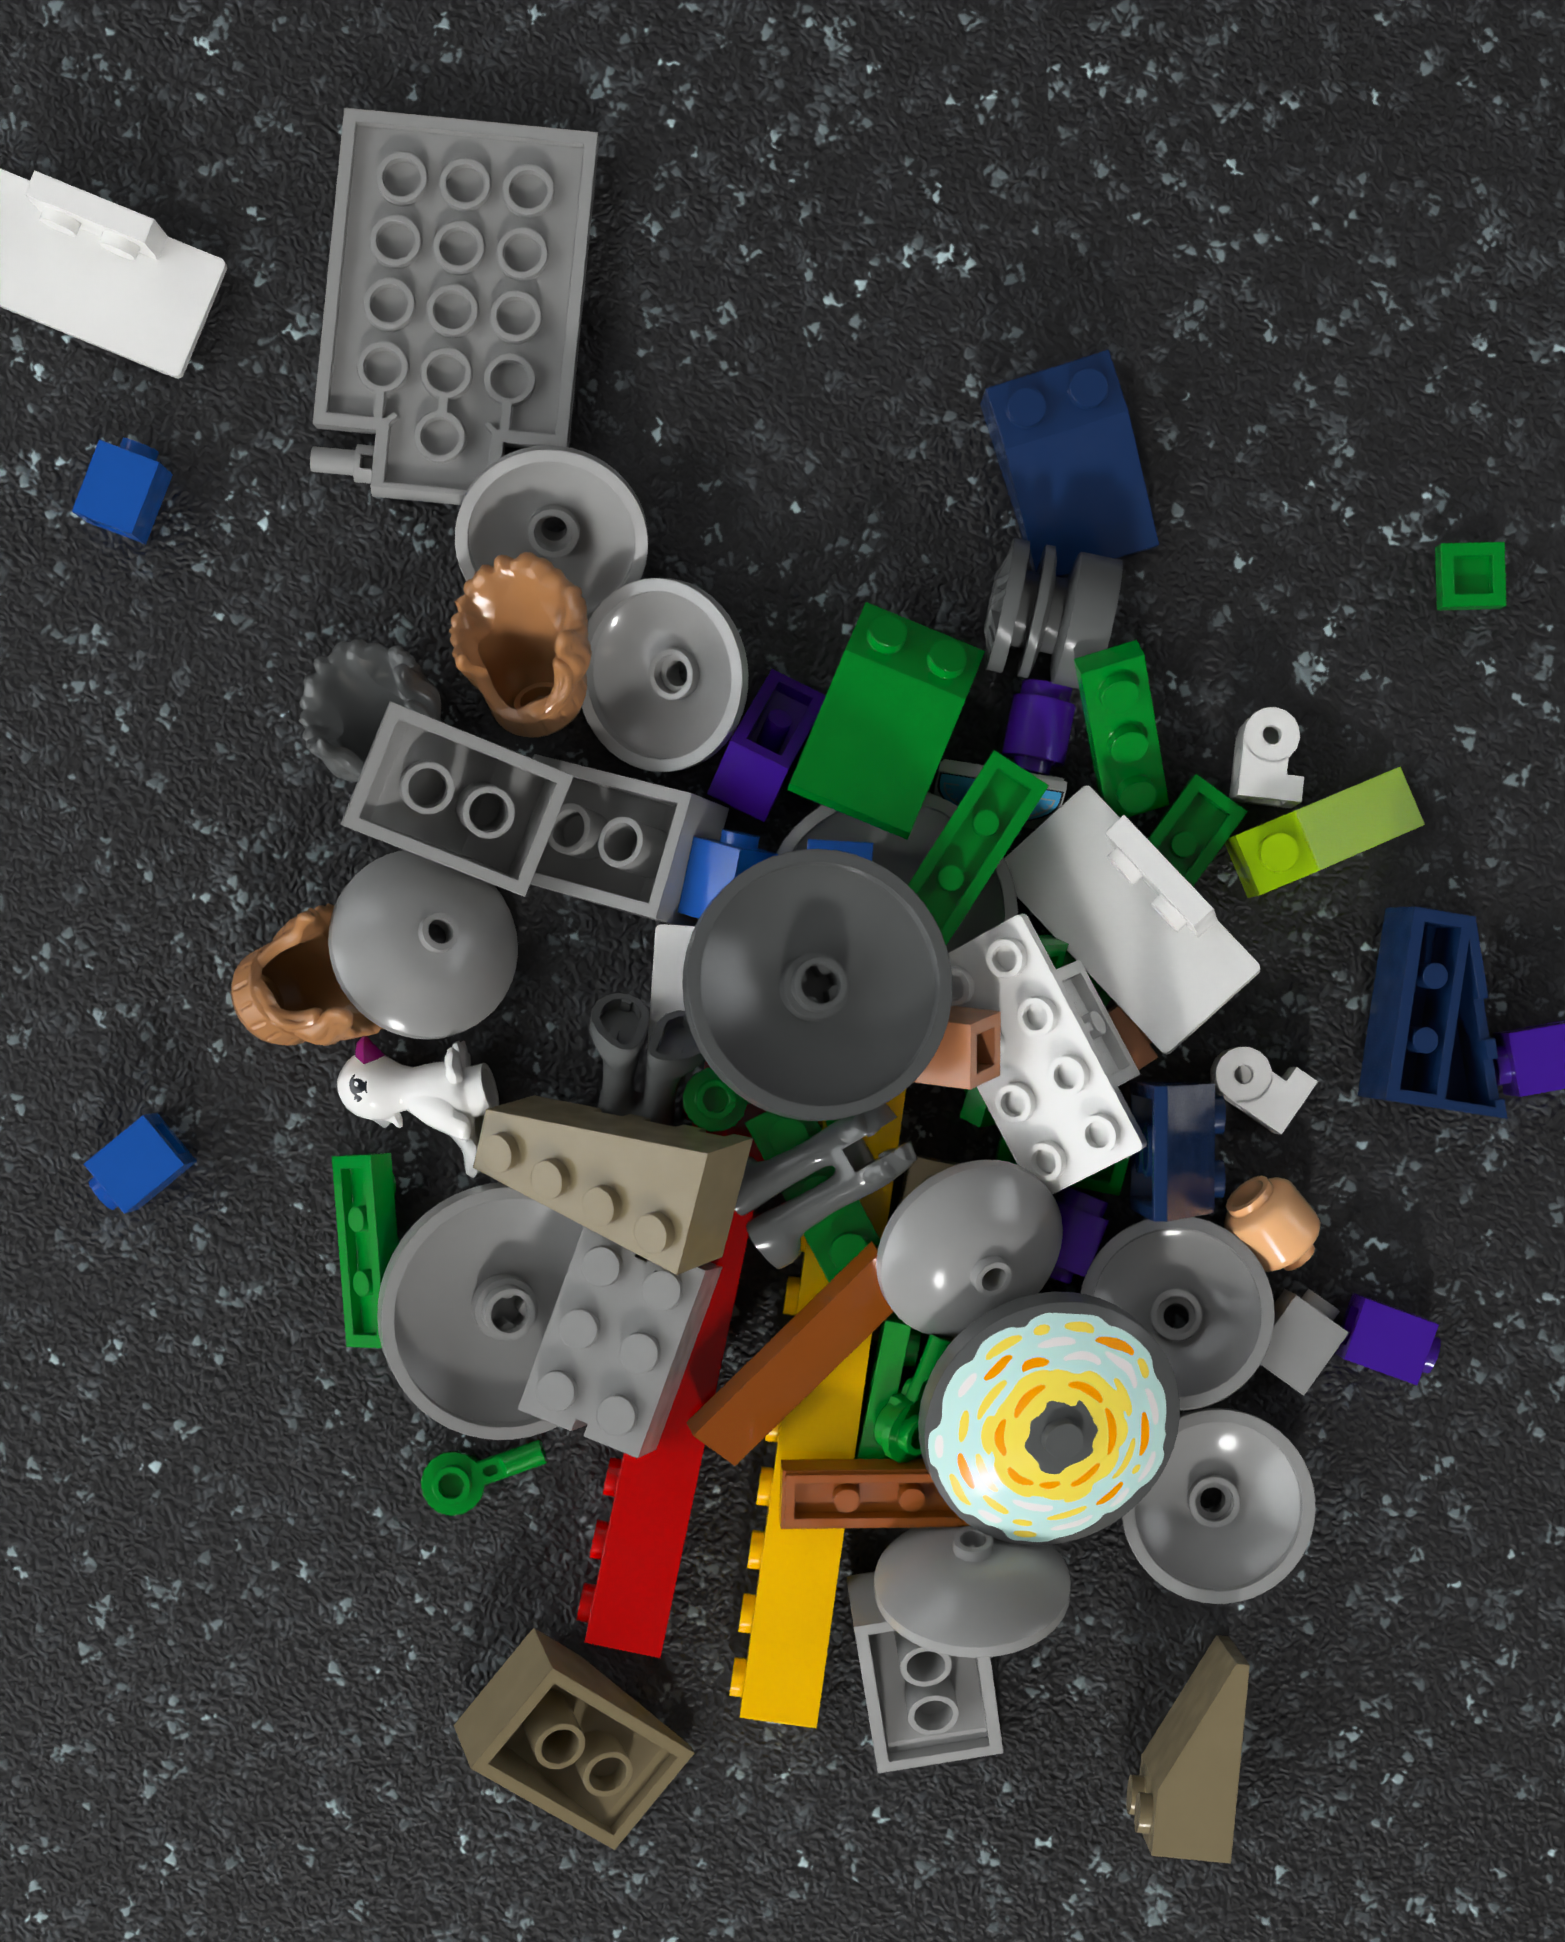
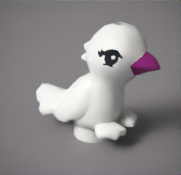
(440, 1094)

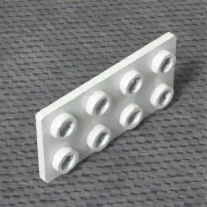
(102, 273)
(1129, 919)
(1057, 1056)

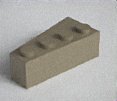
(624, 1177)

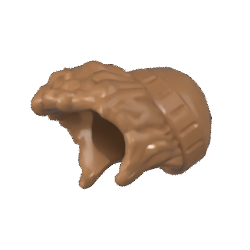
(524, 643)
(290, 989)

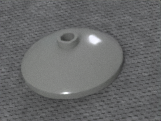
(602, 515)
(634, 680)
(394, 966)
(968, 1245)
(1210, 1277)
(1253, 1531)
(970, 1591)

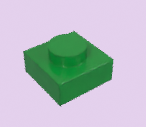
(1470, 576)

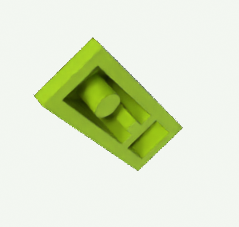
(1324, 833)

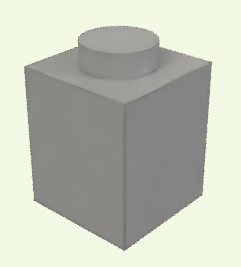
(1302, 1338)

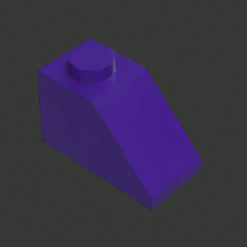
(766, 745)

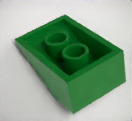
(886, 720)

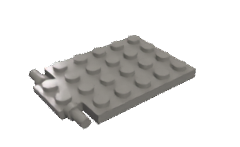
(451, 297)

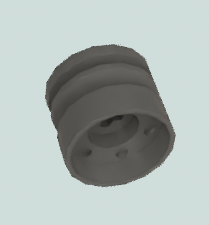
(1051, 611)

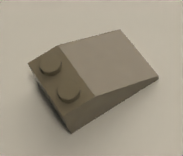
(570, 1740)
(1192, 1763)

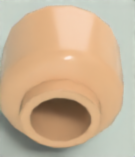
(1273, 1222)

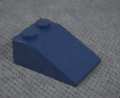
(1071, 461)
(1178, 1167)

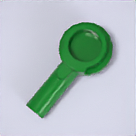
(711, 1102)
(898, 1420)
(456, 1480)

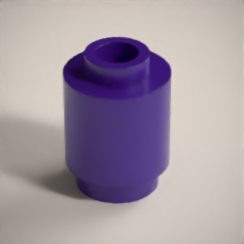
(1039, 726)
(1082, 1232)

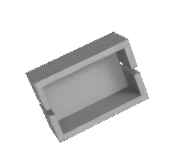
(617, 1345)

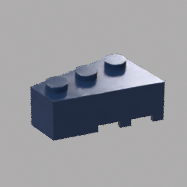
(1429, 1016)

